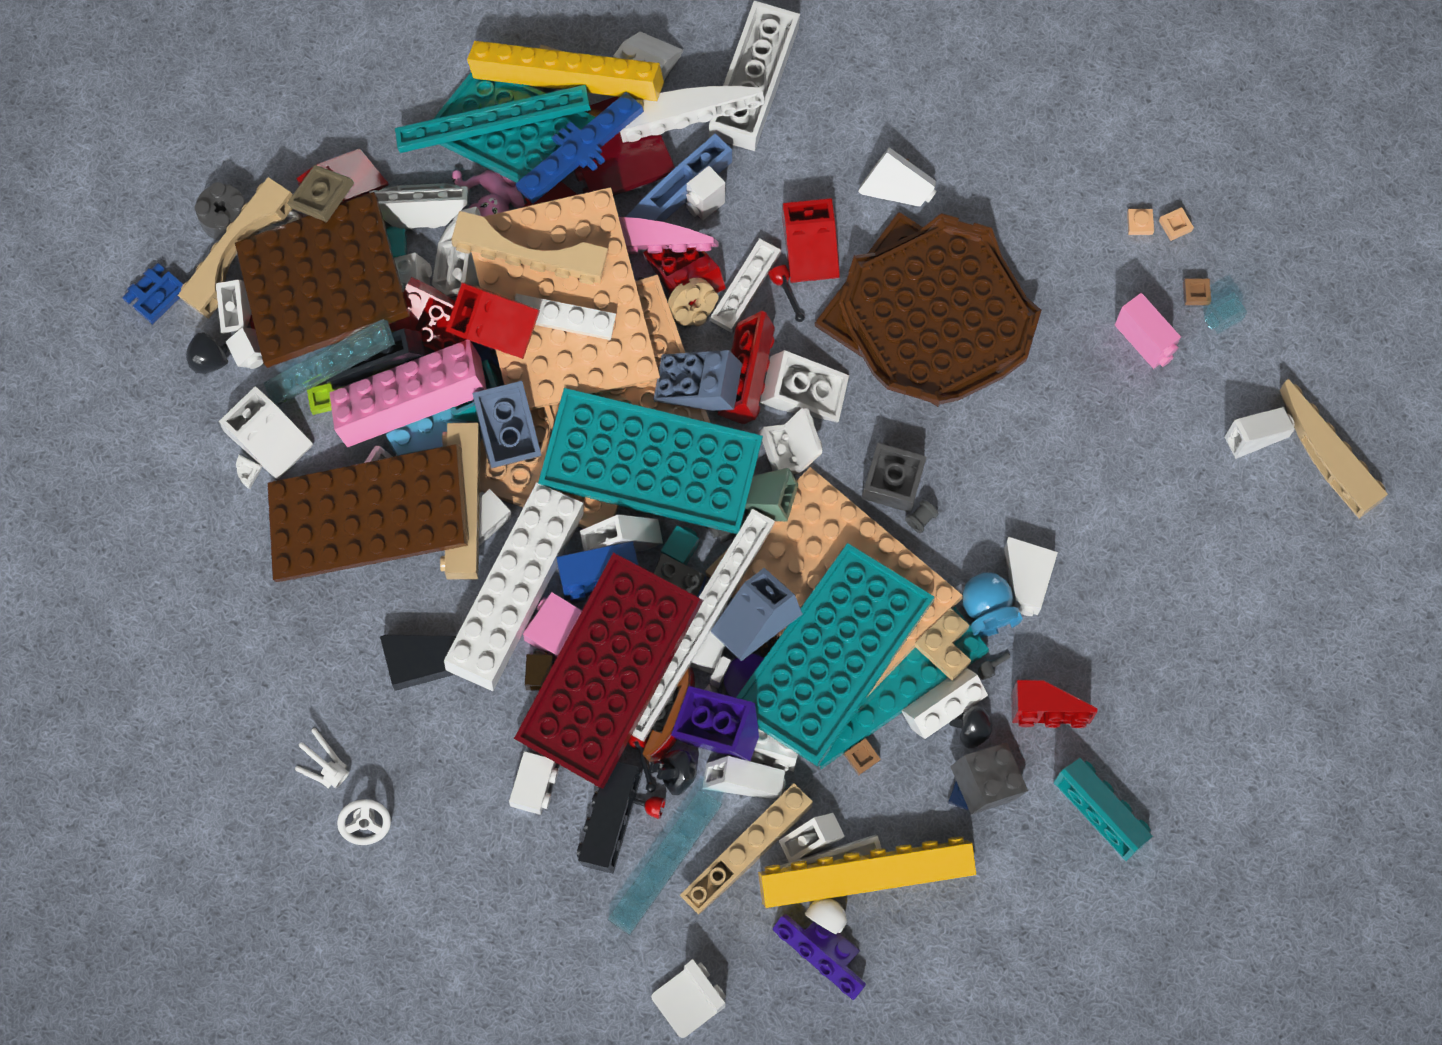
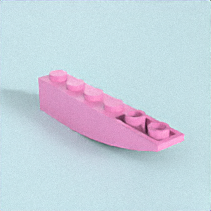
(657, 235)

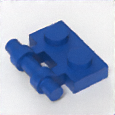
(158, 297)

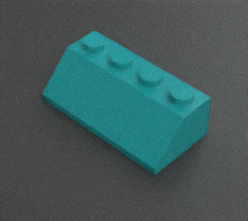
(1102, 808)

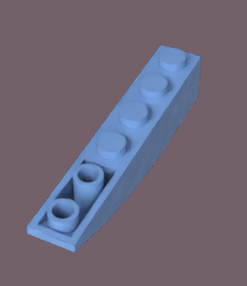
(672, 190)

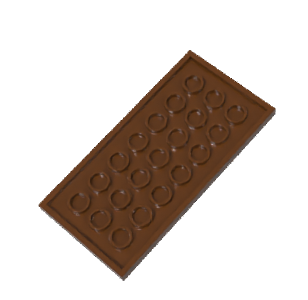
(367, 513)

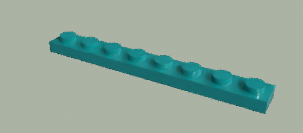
(492, 119)

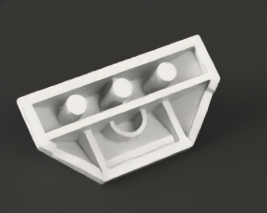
(421, 204)
(452, 266)

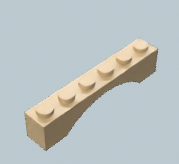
(264, 209)
(580, 261)

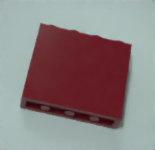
(627, 163)

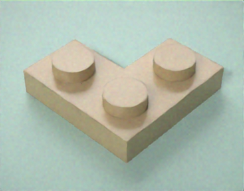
(939, 645)

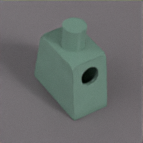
(773, 494)

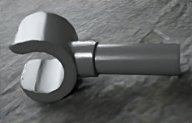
(986, 669)

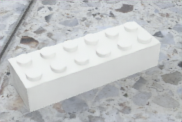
(760, 64)

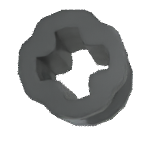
(921, 516)

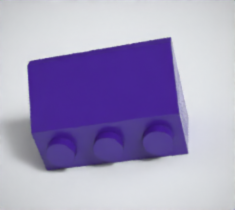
(717, 723)

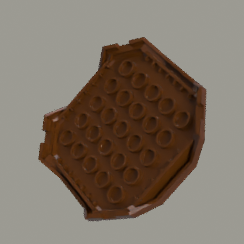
(938, 312)

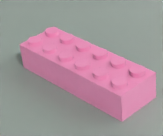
(407, 393)

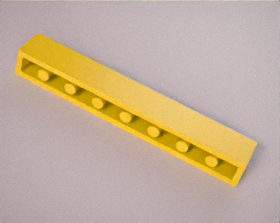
(565, 70)
(866, 873)

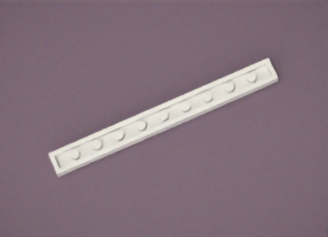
(715, 597)

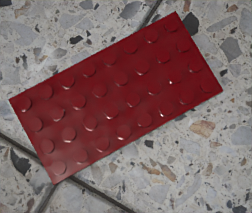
(608, 670)

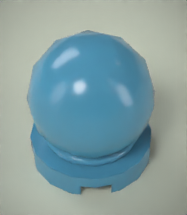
(989, 602)

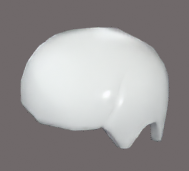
(827, 914)

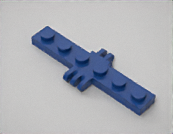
(579, 147)

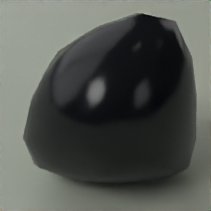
(205, 354)
(975, 726)
(676, 770)

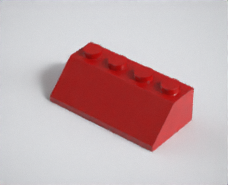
(752, 348)

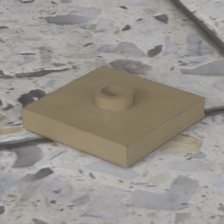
(320, 193)

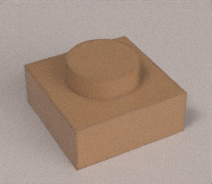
(1197, 292)
(862, 756)

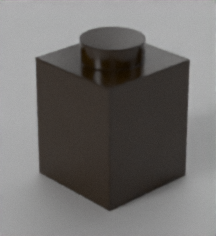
(537, 668)

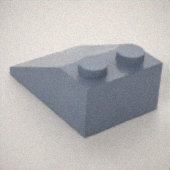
(506, 424)

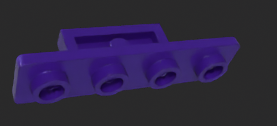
(825, 951)

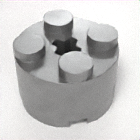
(218, 208)

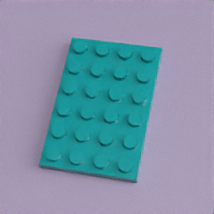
(511, 150)

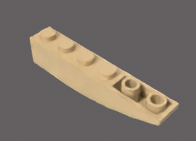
(1332, 455)
(747, 848)

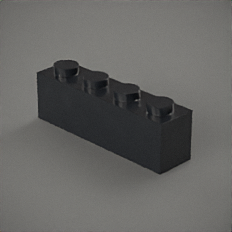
(407, 348)
(609, 819)

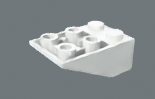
(265, 433)

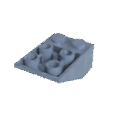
(699, 380)
(756, 614)

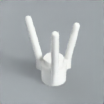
(333, 773)

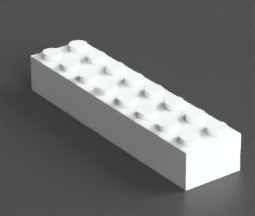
(514, 587)

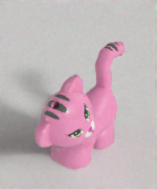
(501, 192)

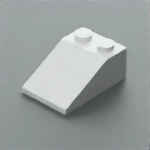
(650, 49)
(802, 383)

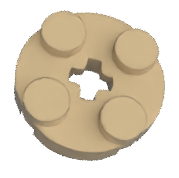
(697, 312)

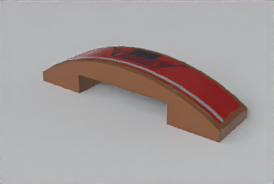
(661, 743)

